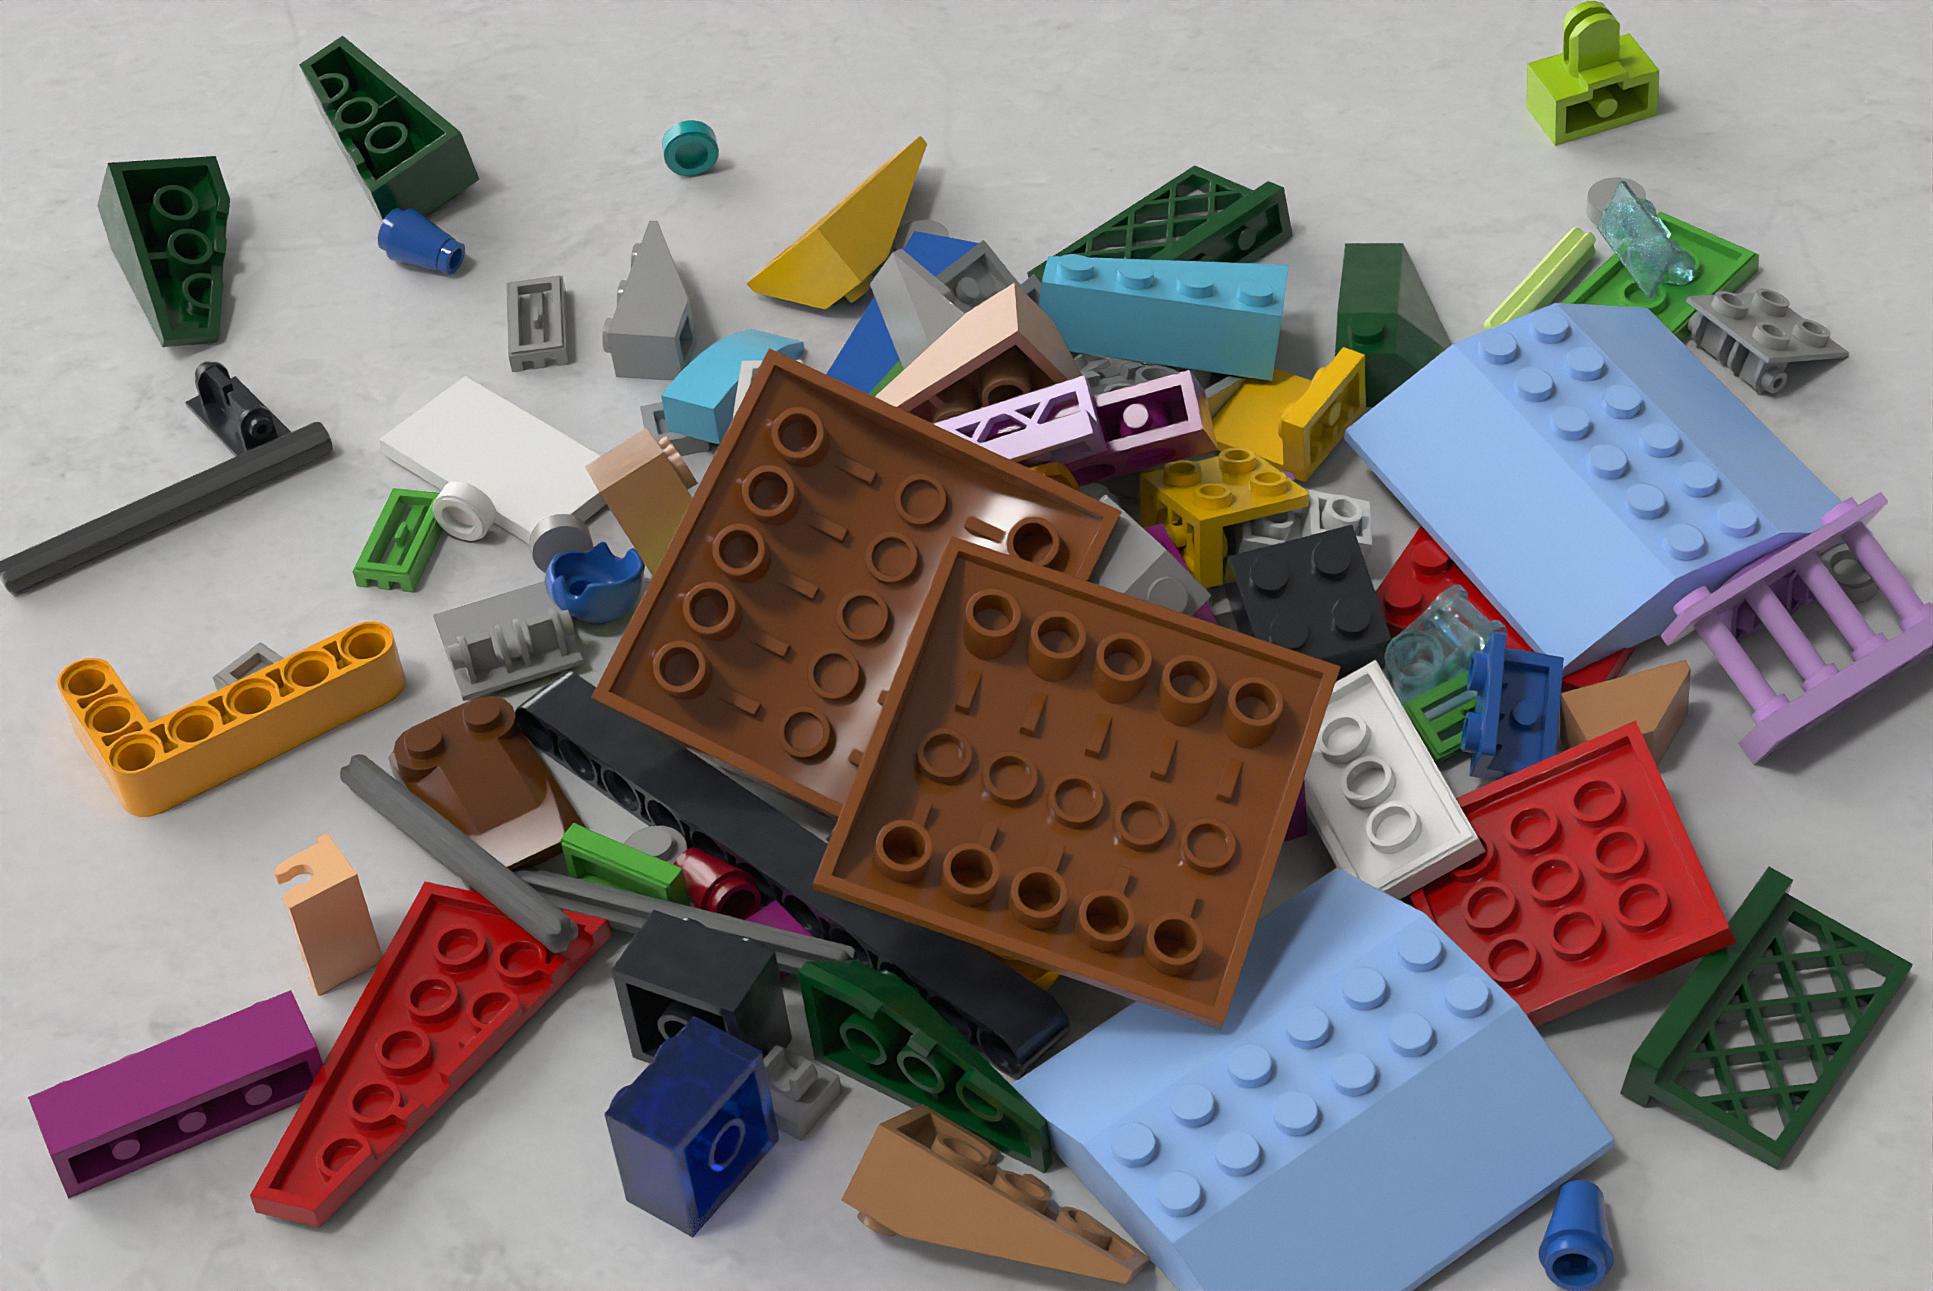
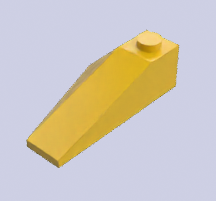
(847, 242)

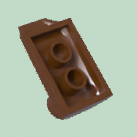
(486, 781)

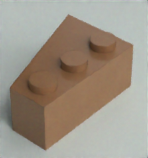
(646, 491)

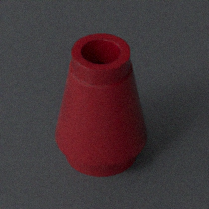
(718, 885)

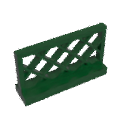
(1240, 233)
(1708, 1000)

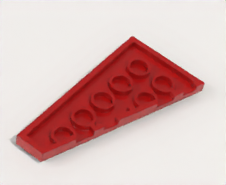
(426, 1022)

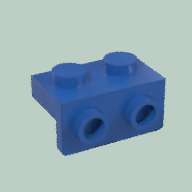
(1514, 709)

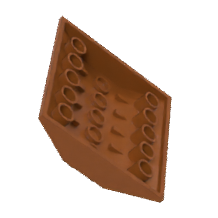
(808, 571)
(1080, 781)

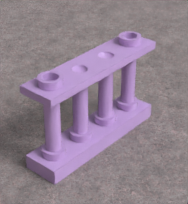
(1824, 685)

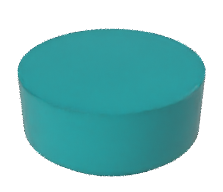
(690, 148)

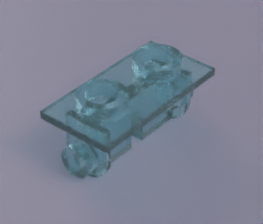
(1644, 242)

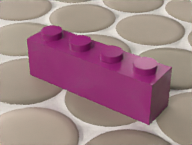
(177, 1093)

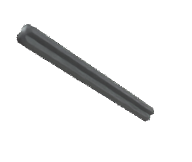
(164, 507)
(460, 854)
(630, 910)

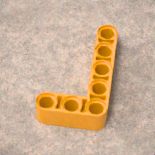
(233, 728)

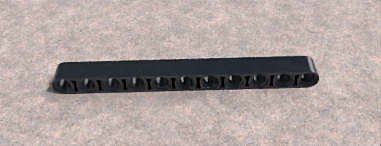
(670, 786)

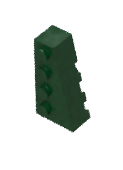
(387, 134)

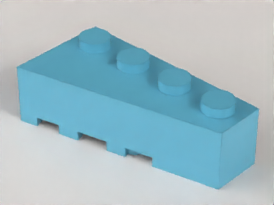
(1169, 311)

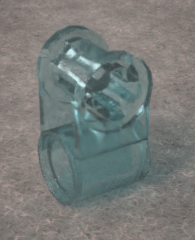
(1442, 640)

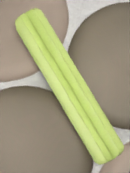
(1546, 278)

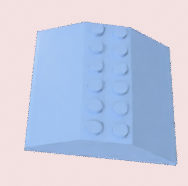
(1587, 474)
(1343, 1122)

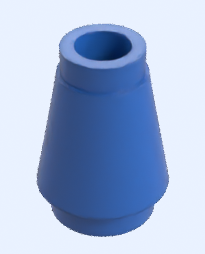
(419, 242)
(1577, 1238)

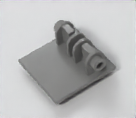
(1758, 335)
(507, 640)

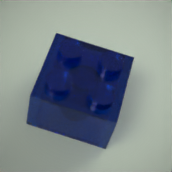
(692, 1125)

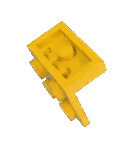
(1295, 419)
(1212, 493)

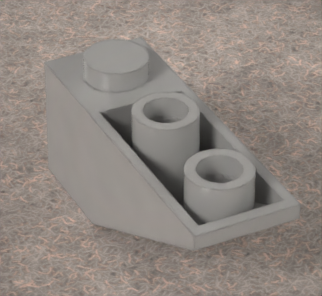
(653, 318)

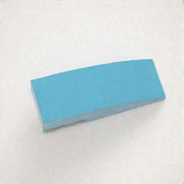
(705, 391)

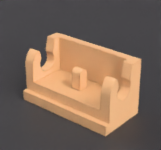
(329, 915)

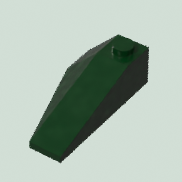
(170, 241)
(1386, 316)
(900, 1046)

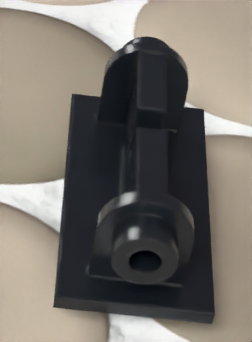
(232, 410)

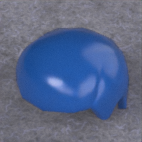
(595, 583)

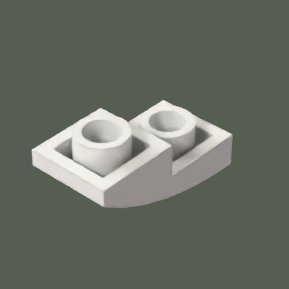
(1323, 514)

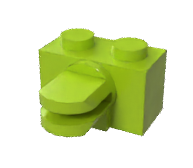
(1595, 81)

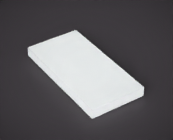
(502, 451)
(1381, 793)

